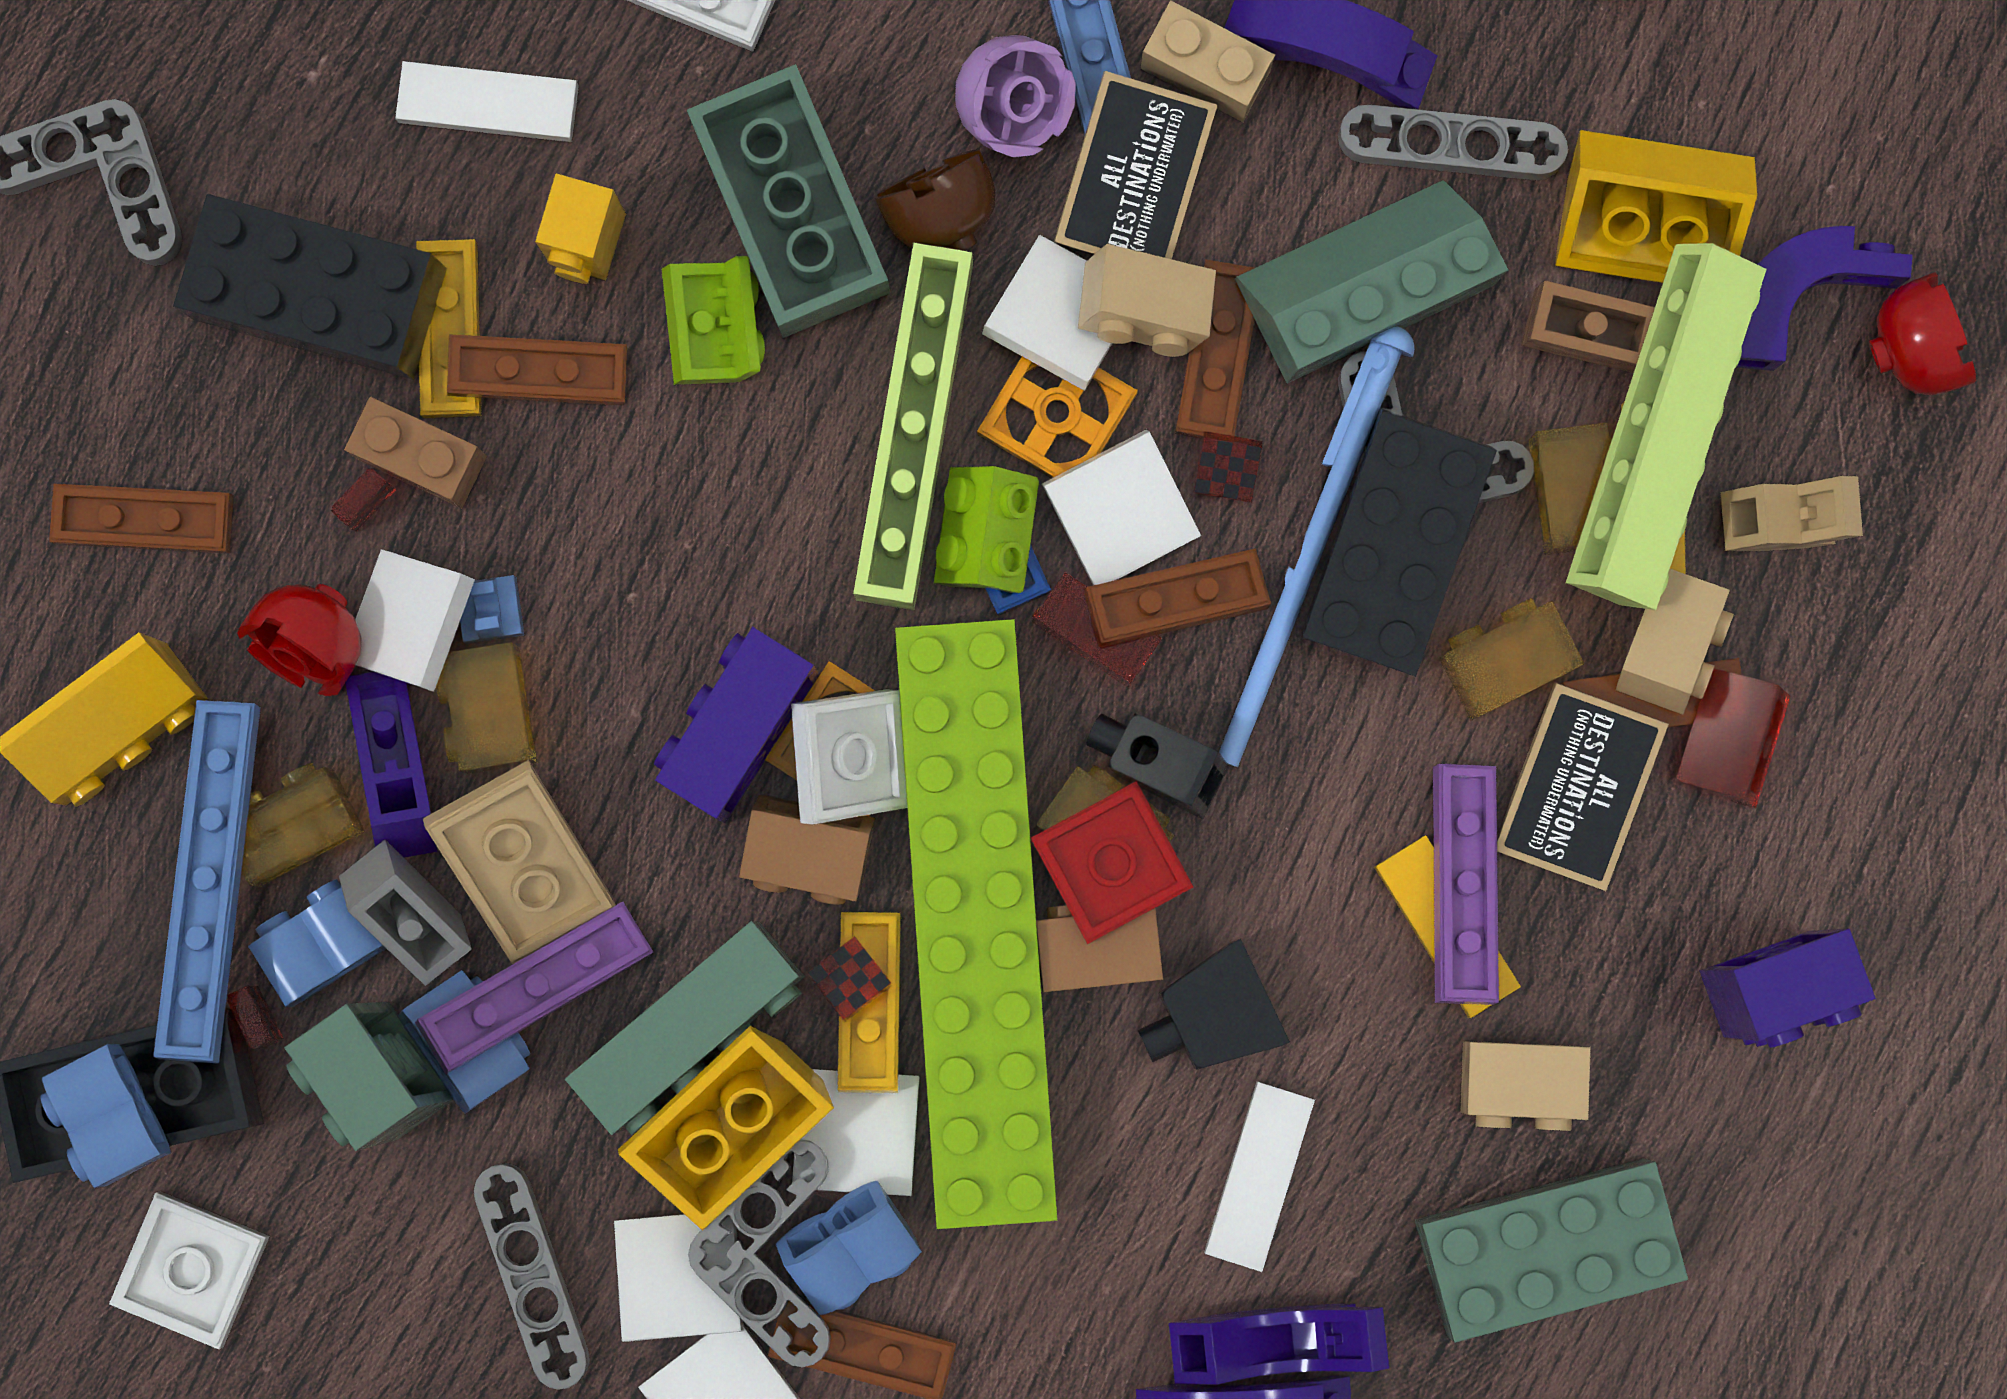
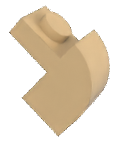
(1791, 515)

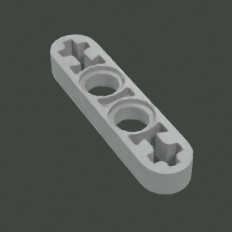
(1452, 133)
(523, 1278)

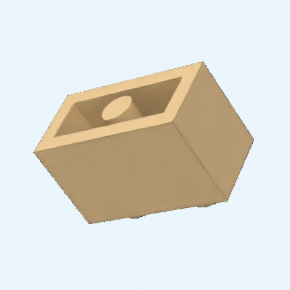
(1206, 61)
(1146, 300)
(1672, 642)
(1525, 1082)

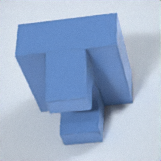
(492, 611)

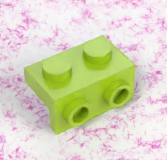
(712, 321)
(986, 528)

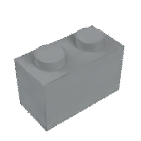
(404, 912)

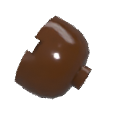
(941, 204)

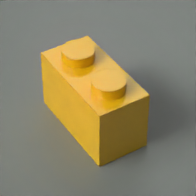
(580, 229)

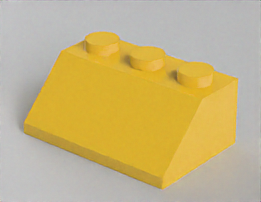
(1642, 197)
(103, 721)
(728, 1125)

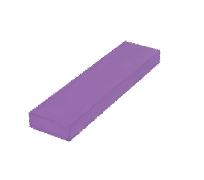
(1465, 884)
(533, 987)

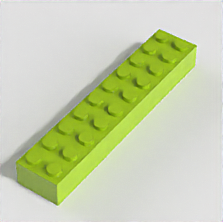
(975, 924)

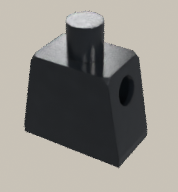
(1180, 774)
(1216, 1012)

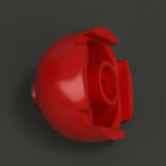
(1922, 339)
(304, 634)

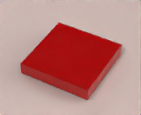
(1111, 862)

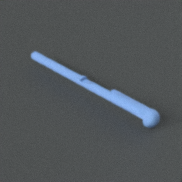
(1343, 457)

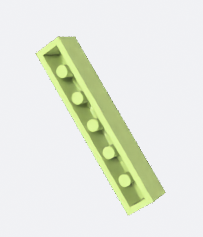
(1666, 425)
(913, 426)

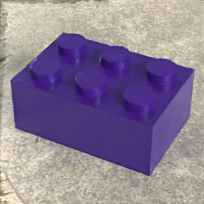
(735, 723)
(1788, 985)

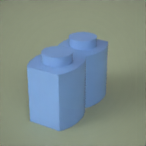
(312, 947)
(483, 1074)
(104, 1116)
(848, 1248)

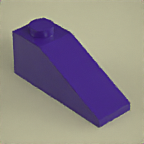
(390, 762)

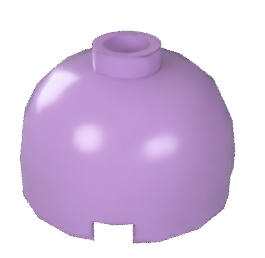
(1015, 94)

